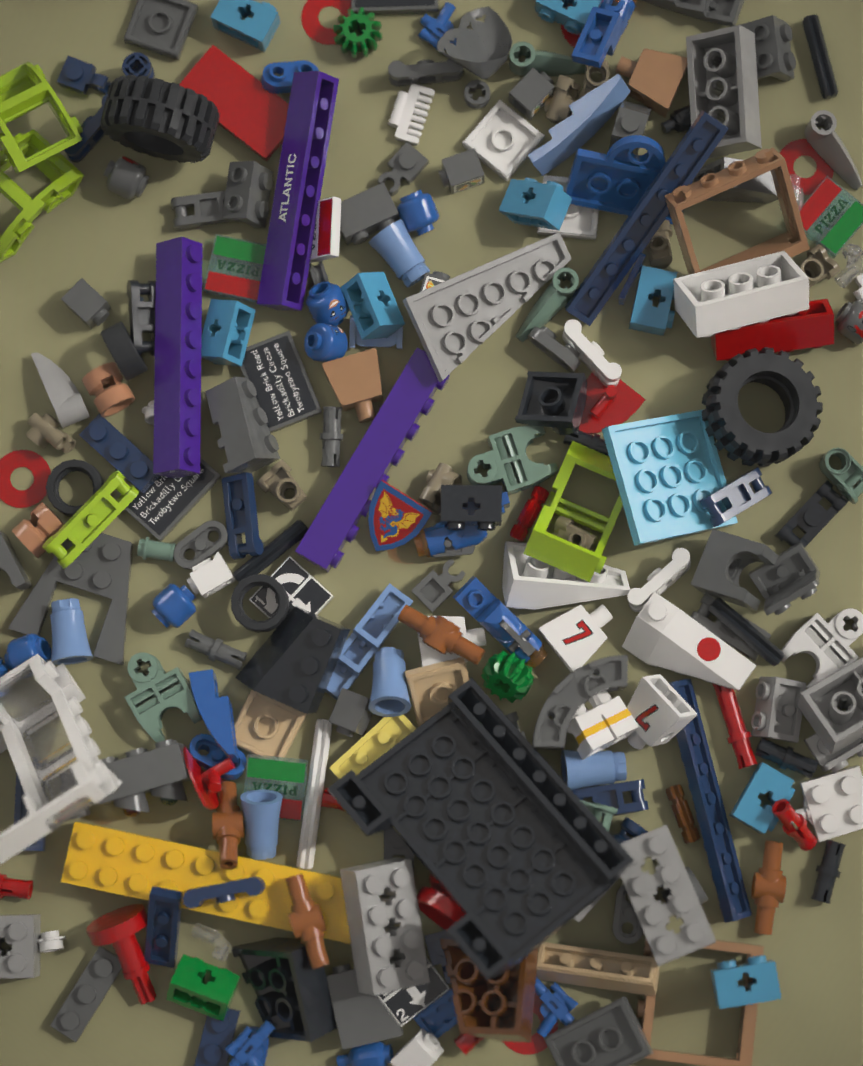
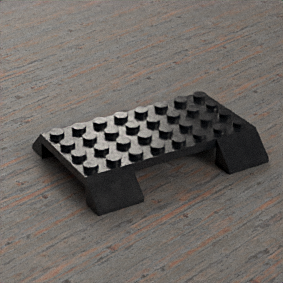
(488, 828)

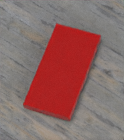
(242, 102)

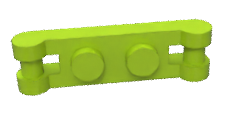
(91, 519)

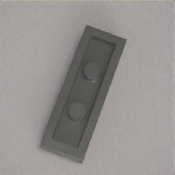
(87, 994)

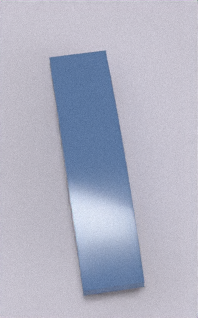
(588, 117)
(367, 639)

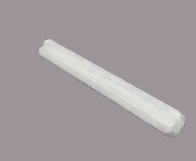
(314, 794)

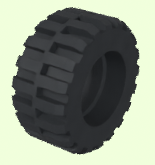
(160, 118)
(787, 381)

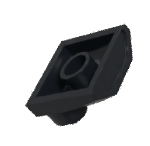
(553, 401)

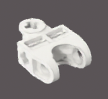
(826, 643)

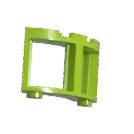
(20, 93)
(64, 179)
(557, 550)

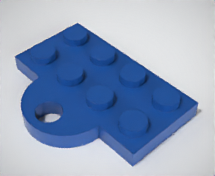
(615, 179)

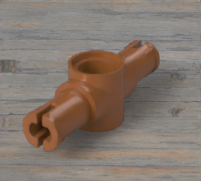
(441, 634)
(228, 825)
(768, 887)
(307, 921)

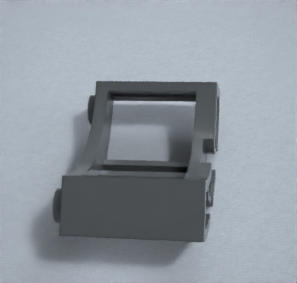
(572, 693)

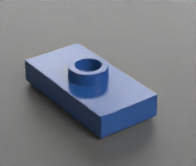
(438, 1016)

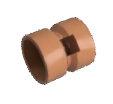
(115, 397)
(37, 529)

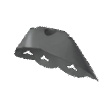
(480, 48)

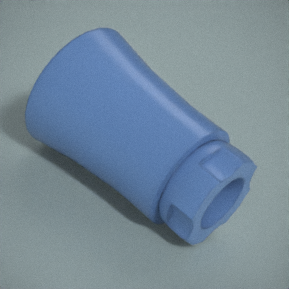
(400, 253)
(69, 633)
(389, 684)
(595, 770)
(261, 822)

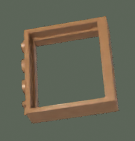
(738, 172)
(747, 1024)

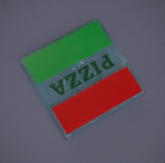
(831, 216)
(235, 268)
(279, 775)

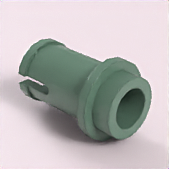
(156, 549)

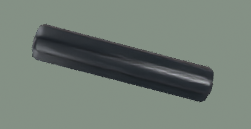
(820, 56)
(272, 551)
(746, 631)

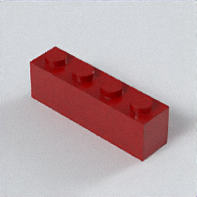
(787, 333)

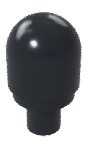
(679, 121)

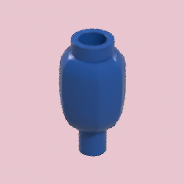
(367, 1055)

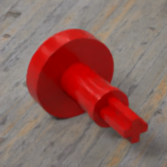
(119, 930)

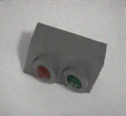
(145, 772)

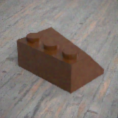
(493, 1007)

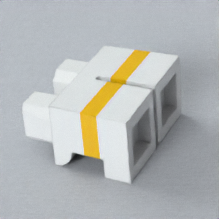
(602, 725)

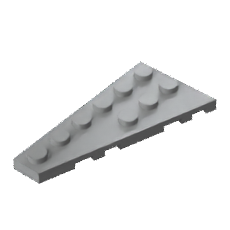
(473, 305)

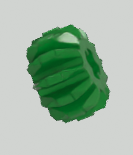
(350, 40)
(507, 676)

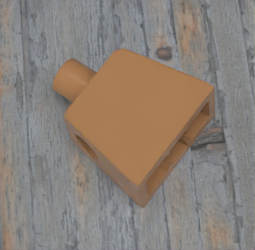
(654, 78)
(356, 382)

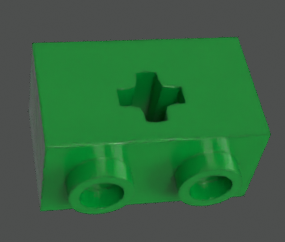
(203, 987)

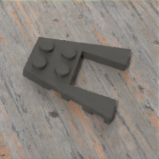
(99, 569)

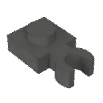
(405, 166)
(435, 588)

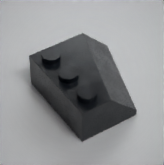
(296, 660)
(288, 988)

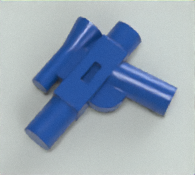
(437, 27)
(554, 1007)
(247, 1049)

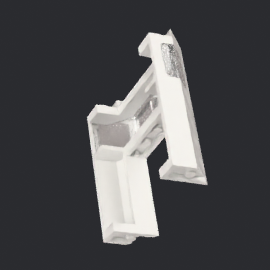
(49, 750)

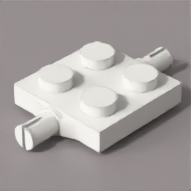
(834, 803)

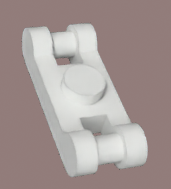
(591, 354)
(660, 579)

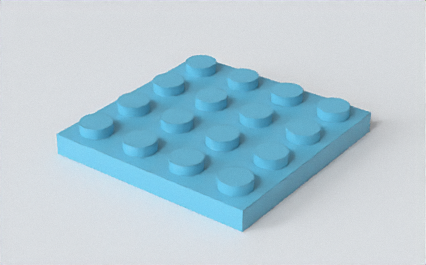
(664, 473)

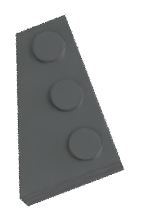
(242, 426)

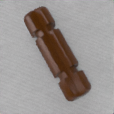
(682, 814)

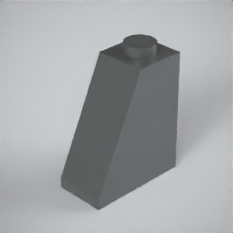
(630, 121)
(756, 190)
(359, 1016)

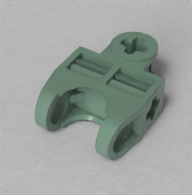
(500, 466)
(151, 712)

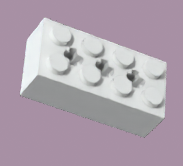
(741, 294)

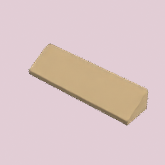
(597, 968)

